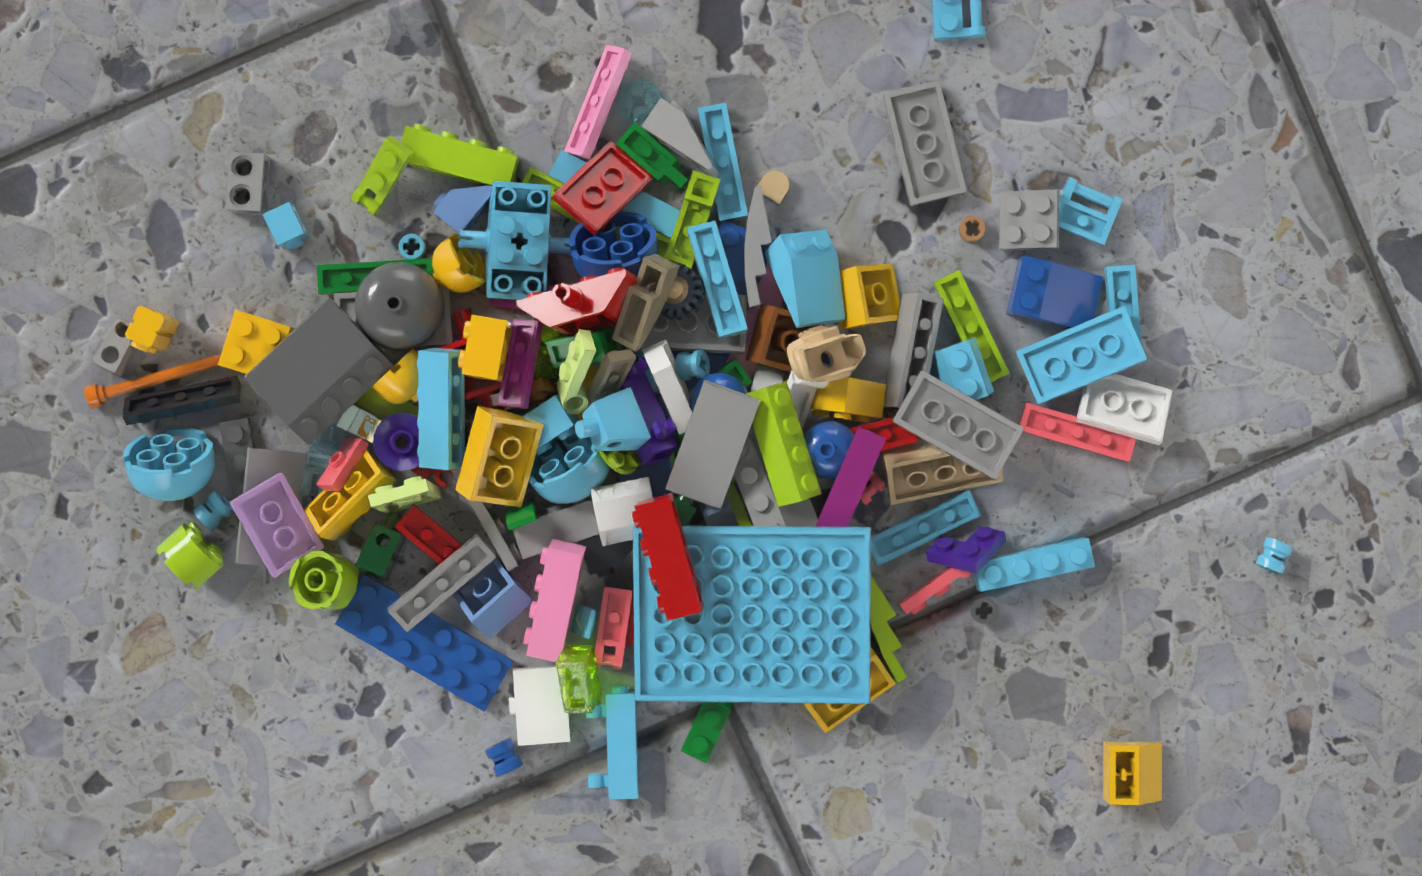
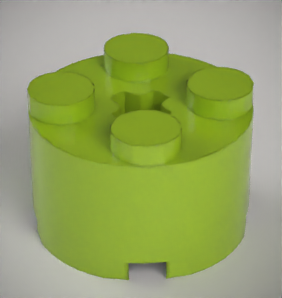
(191, 555)
(323, 580)

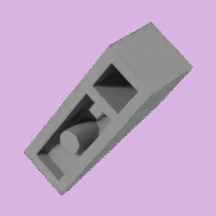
(675, 131)

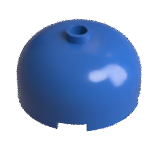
(600, 253)

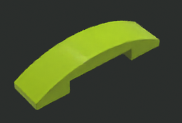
(694, 211)

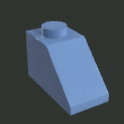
(462, 206)

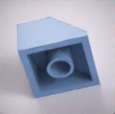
(492, 598)

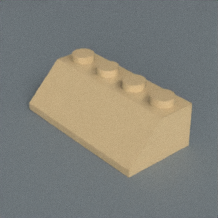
(926, 471)

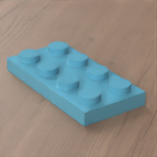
(1081, 355)

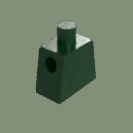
(381, 560)

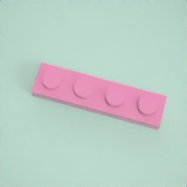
(598, 102)

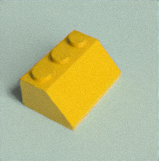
(499, 457)
(336, 511)
(831, 715)

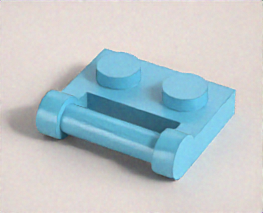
(949, 21)
(1083, 220)

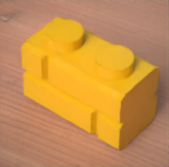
(151, 330)

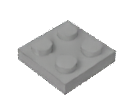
(1029, 220)

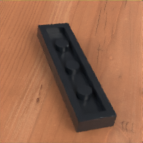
(181, 400)

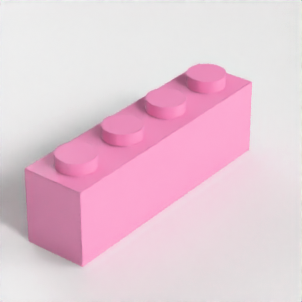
(555, 599)

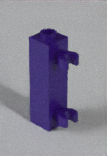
(662, 440)

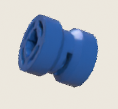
(504, 757)

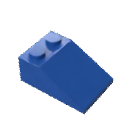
(1053, 293)

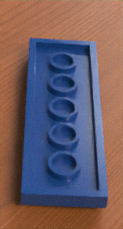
(429, 648)

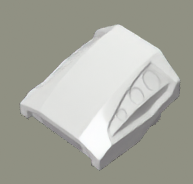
(614, 508)

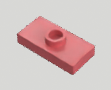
(342, 464)

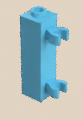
(621, 744)

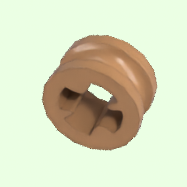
(980, 229)

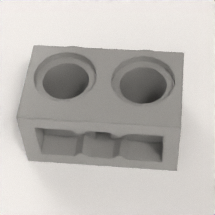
(255, 182)

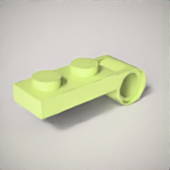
(573, 373)

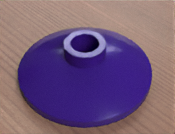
(385, 437)

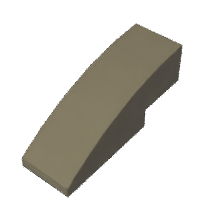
(645, 301)

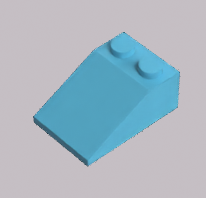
(808, 277)

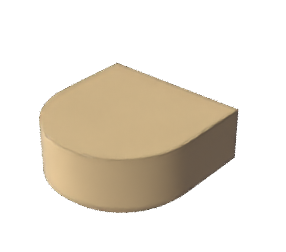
(774, 186)

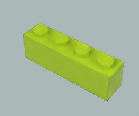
(457, 158)
(783, 446)

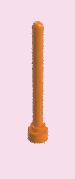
(97, 395)

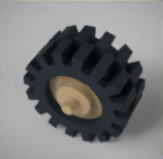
(684, 295)

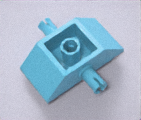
(519, 212)

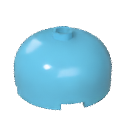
(167, 475)
(571, 475)

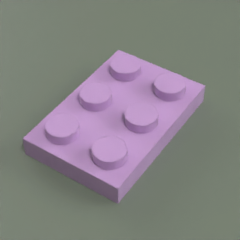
(276, 524)

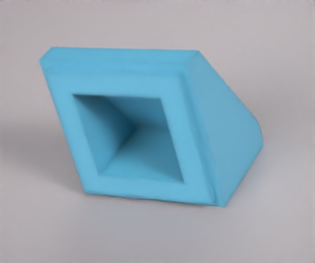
(584, 621)

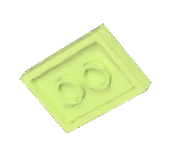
(399, 498)

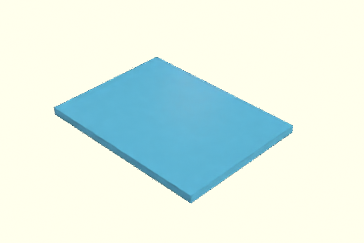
(776, 621)

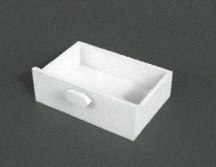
(670, 385)
(538, 706)

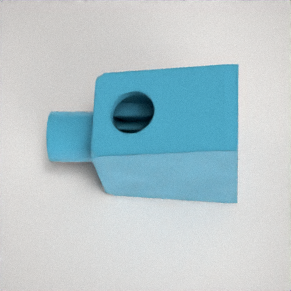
(614, 423)

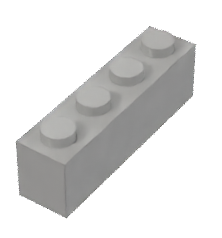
(912, 344)
(560, 524)

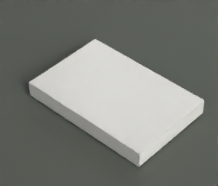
(1126, 407)

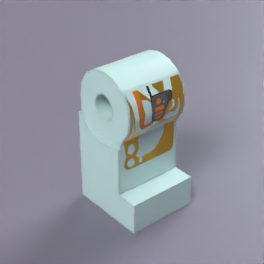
(359, 422)

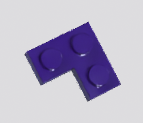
(969, 554)

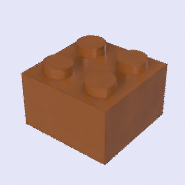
(771, 337)

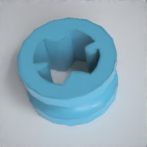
(406, 240)

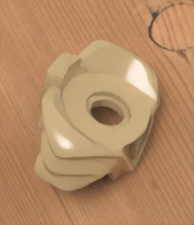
(843, 350)

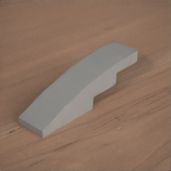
(756, 237)

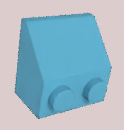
(962, 369)

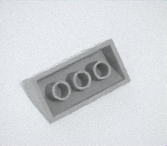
(759, 495)

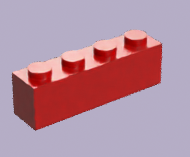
(668, 556)

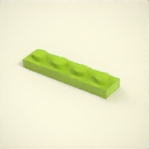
(969, 322)

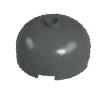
(418, 311)

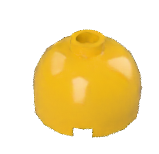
(457, 267)
(400, 381)

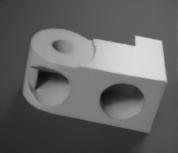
(115, 349)

